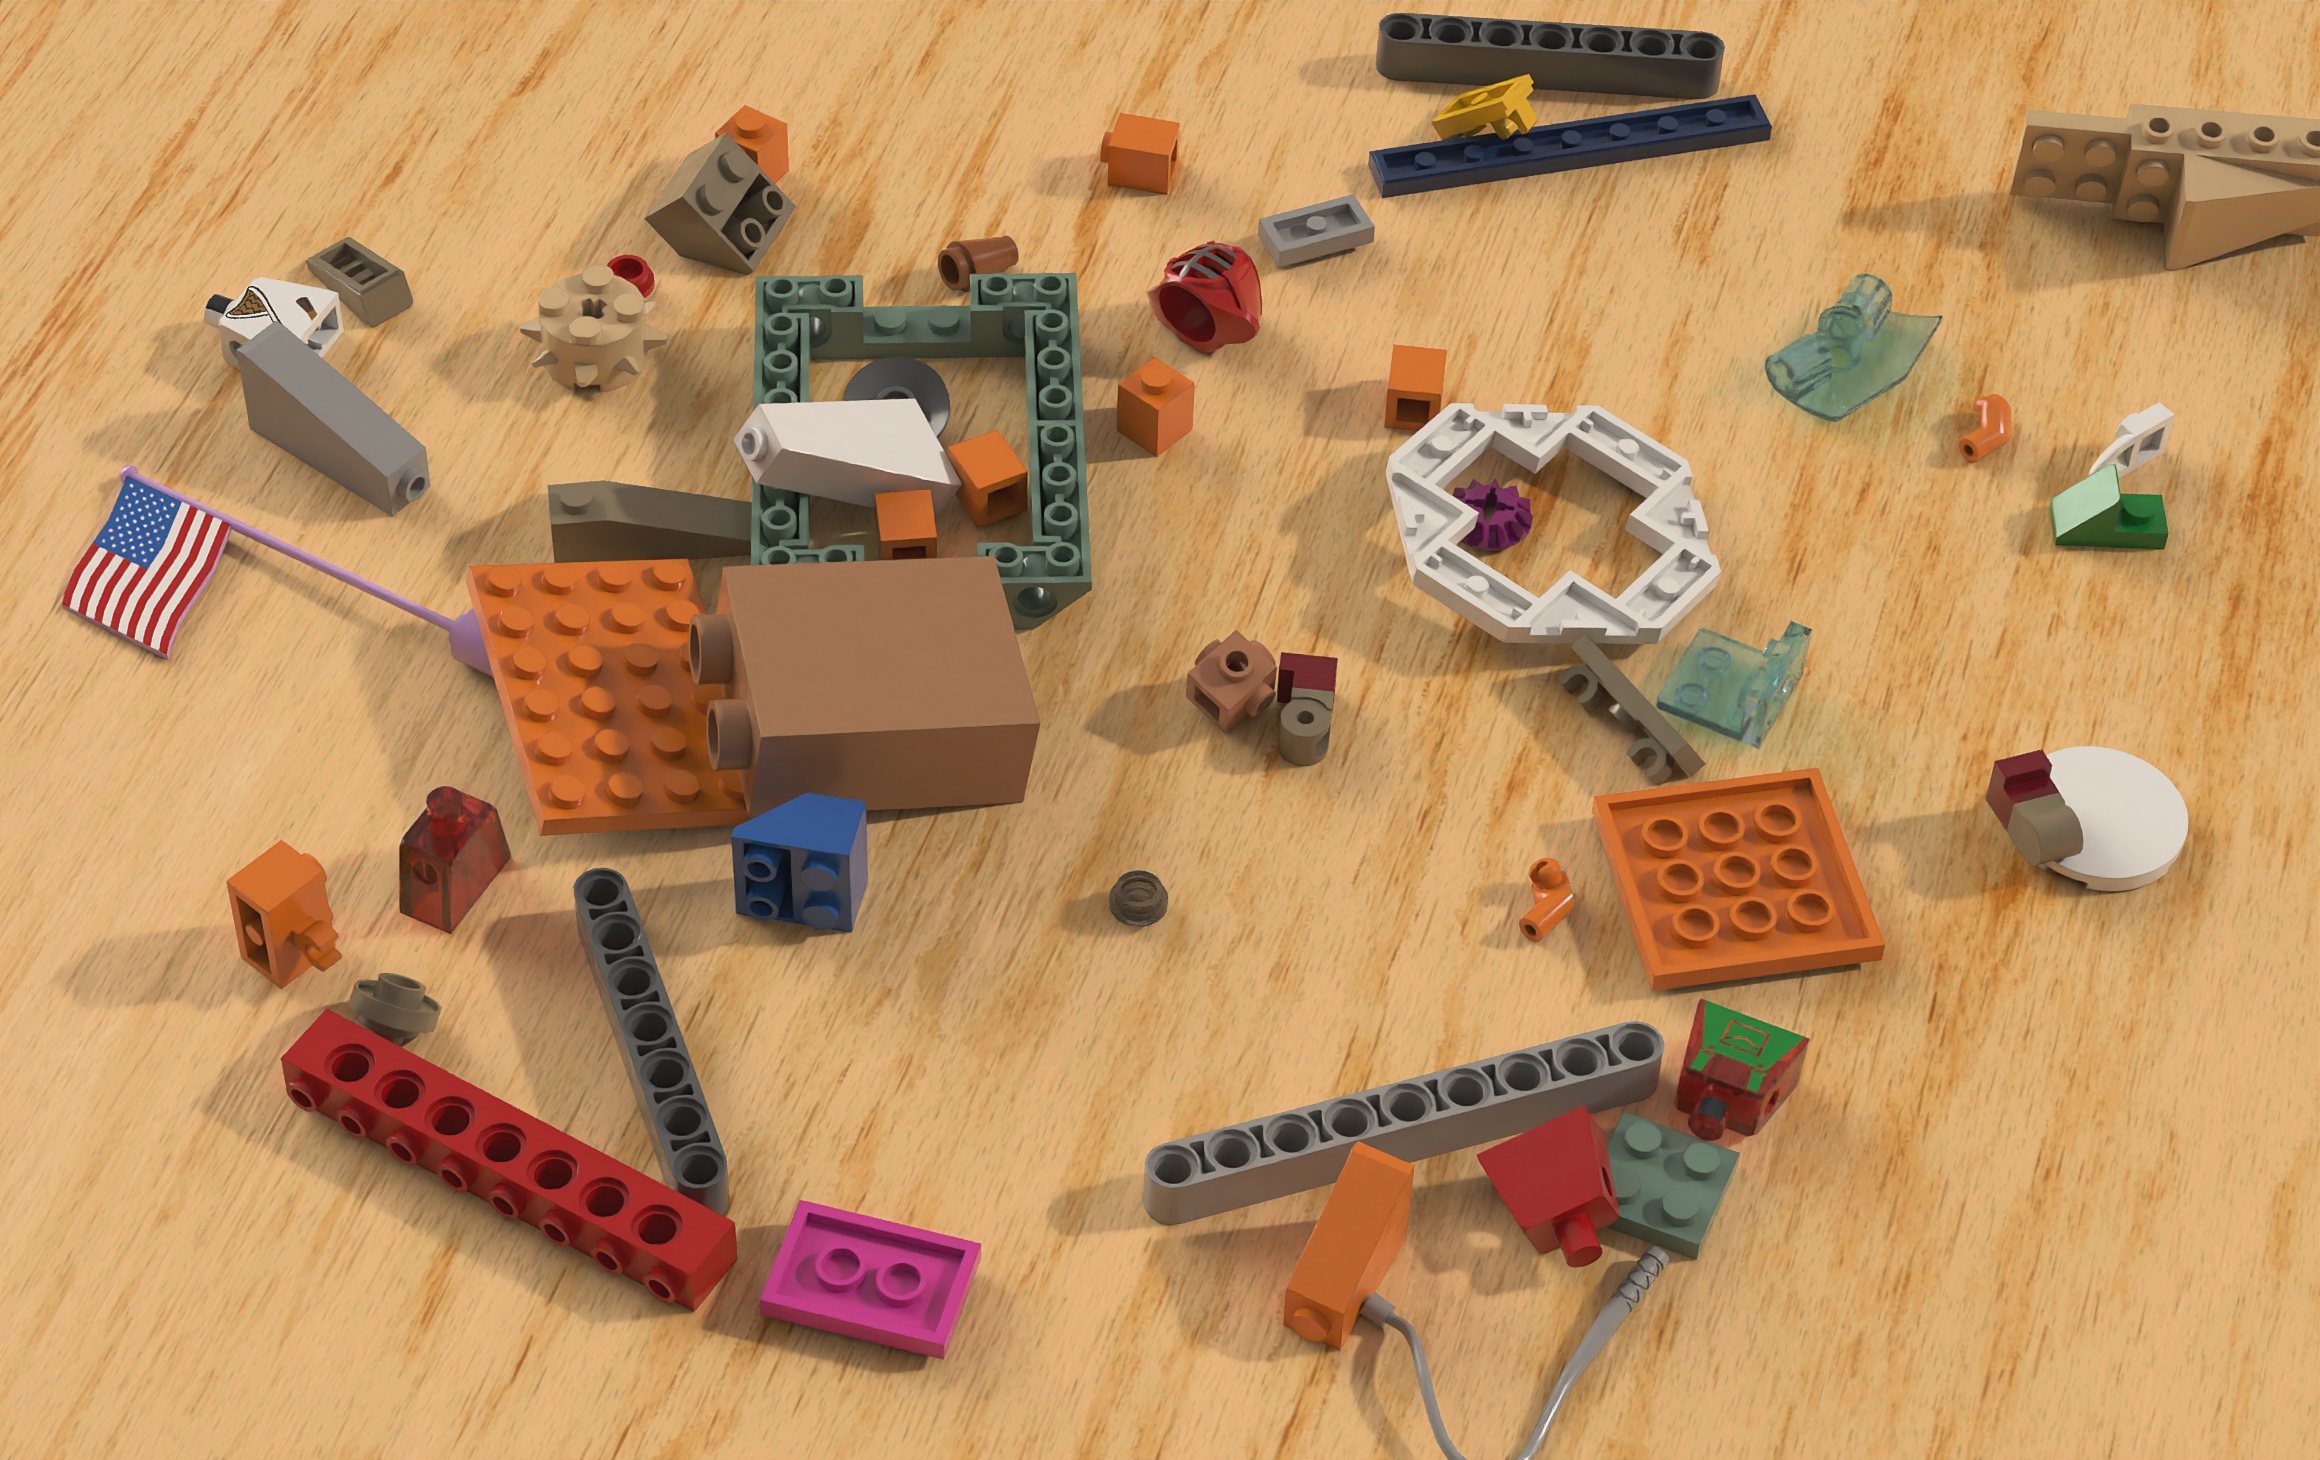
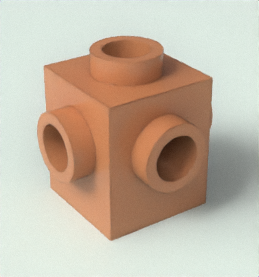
(1232, 680)

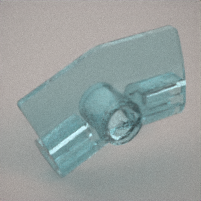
(1853, 355)

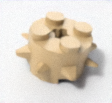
(593, 330)

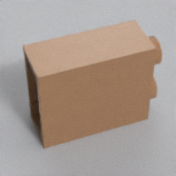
(867, 683)

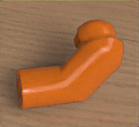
(1993, 430)

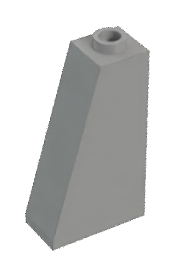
(328, 421)

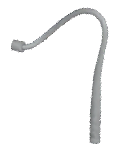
(1602, 1329)

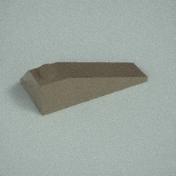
(644, 523)

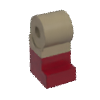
(1306, 720)
(2033, 809)

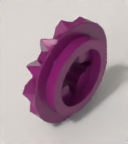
(1507, 525)

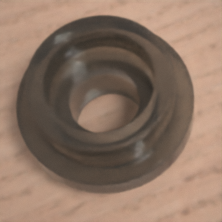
(1138, 899)

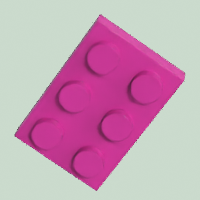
(871, 1279)

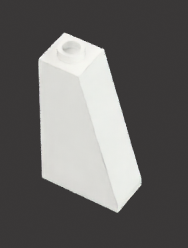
(847, 450)

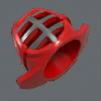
(1209, 297)

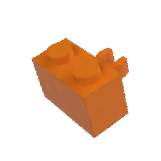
(283, 914)

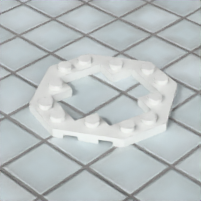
(1436, 521)

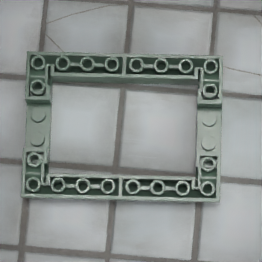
(1006, 318)

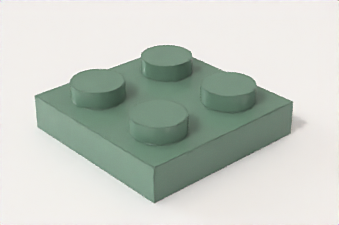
(1667, 1183)

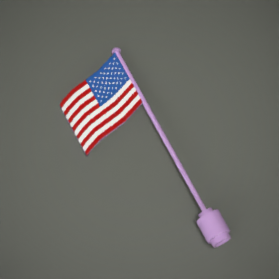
(164, 551)

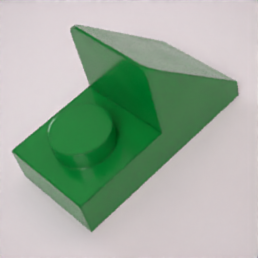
(2101, 516)

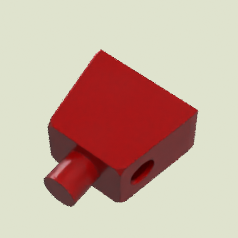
(1557, 1184)

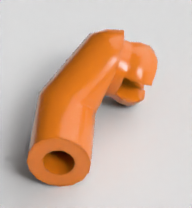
(1552, 899)

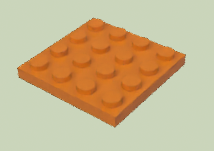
(1736, 879)

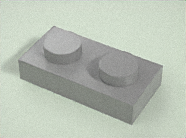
(1316, 230)

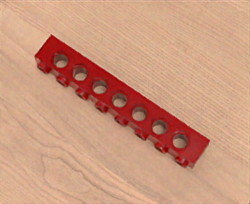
(510, 1160)

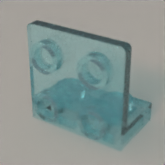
(1734, 684)

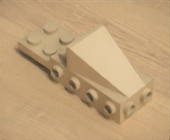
(2211, 192)

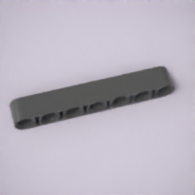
(1552, 54)
(650, 1040)

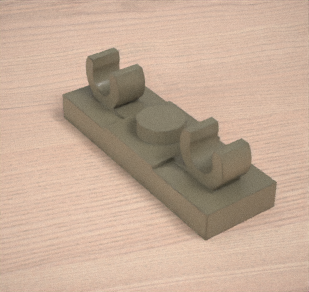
(1631, 711)

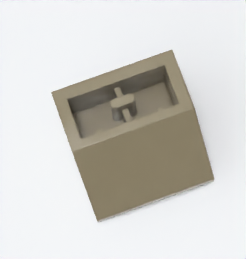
(721, 208)

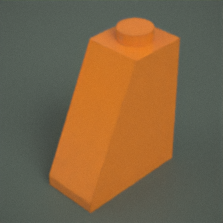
(1350, 1246)

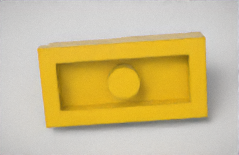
(1499, 104)

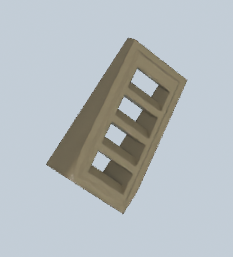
(367, 285)

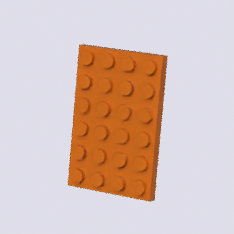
(604, 694)

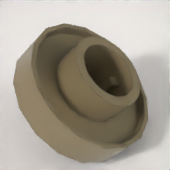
(394, 1007)

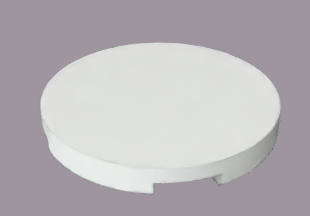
(2127, 816)

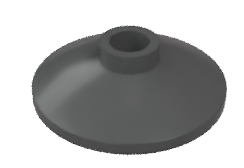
(903, 379)

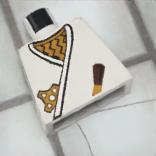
(305, 310)

